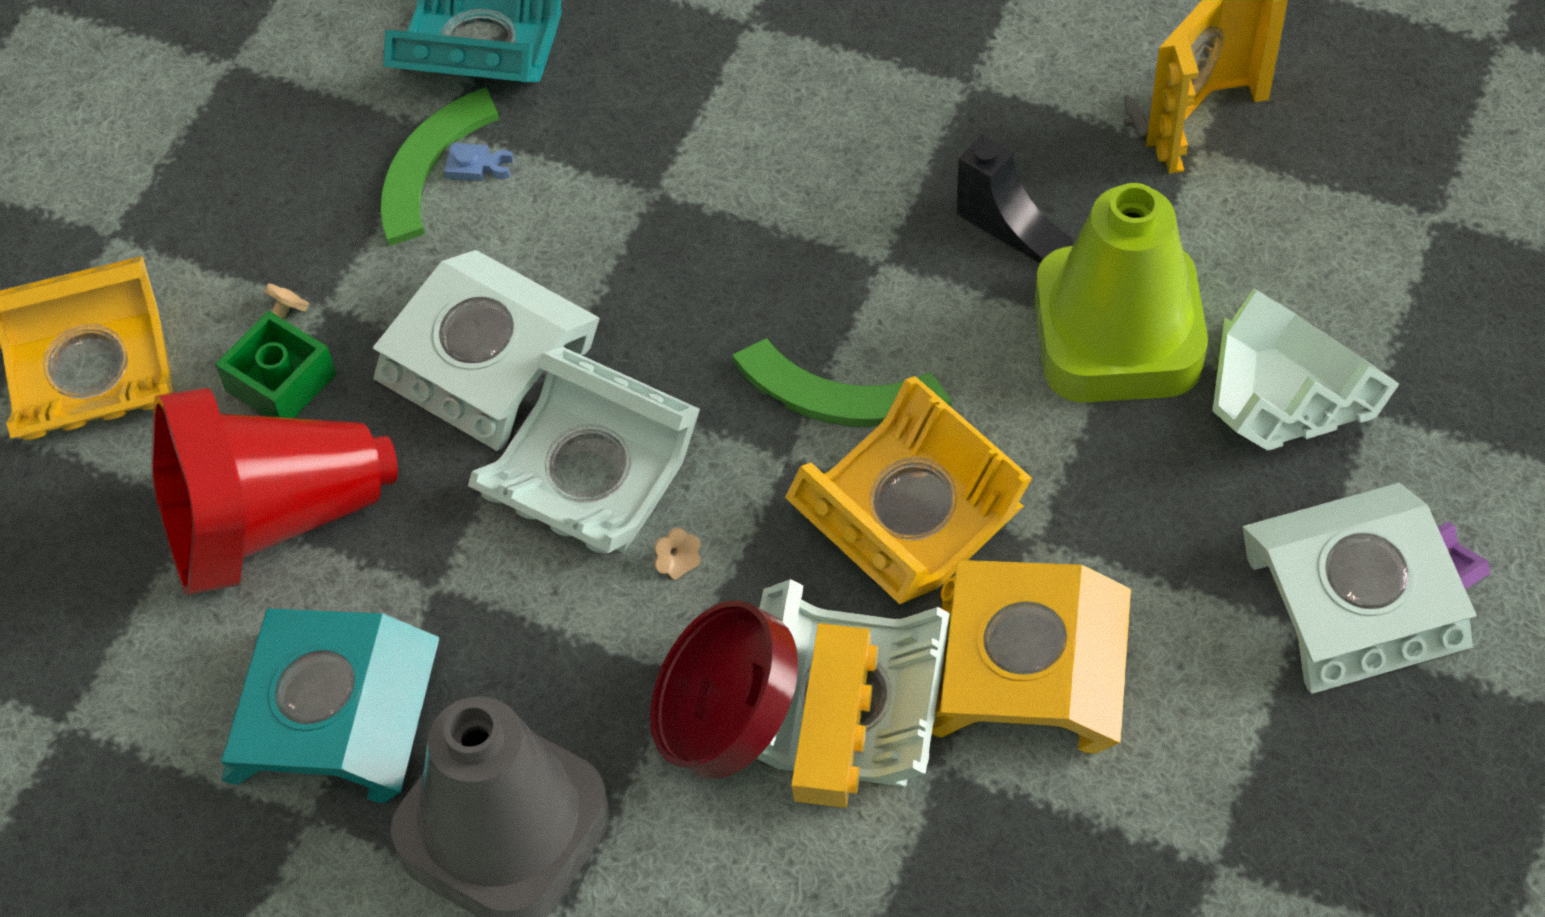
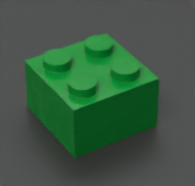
(276, 367)

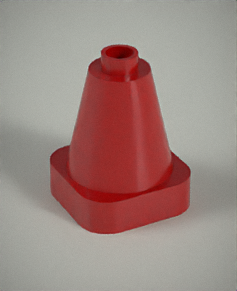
(253, 481)

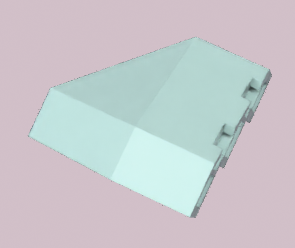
(1290, 378)

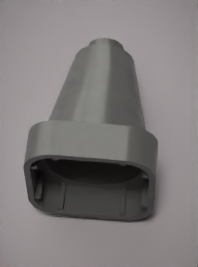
(498, 813)

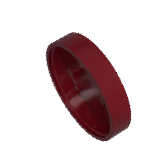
(724, 690)

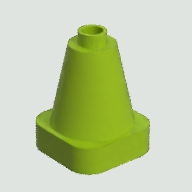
(1122, 304)

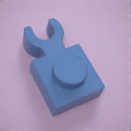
(474, 160)

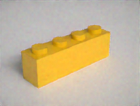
(833, 715)

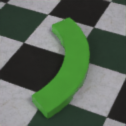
(419, 155)
(818, 396)

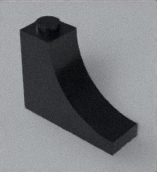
(998, 204)

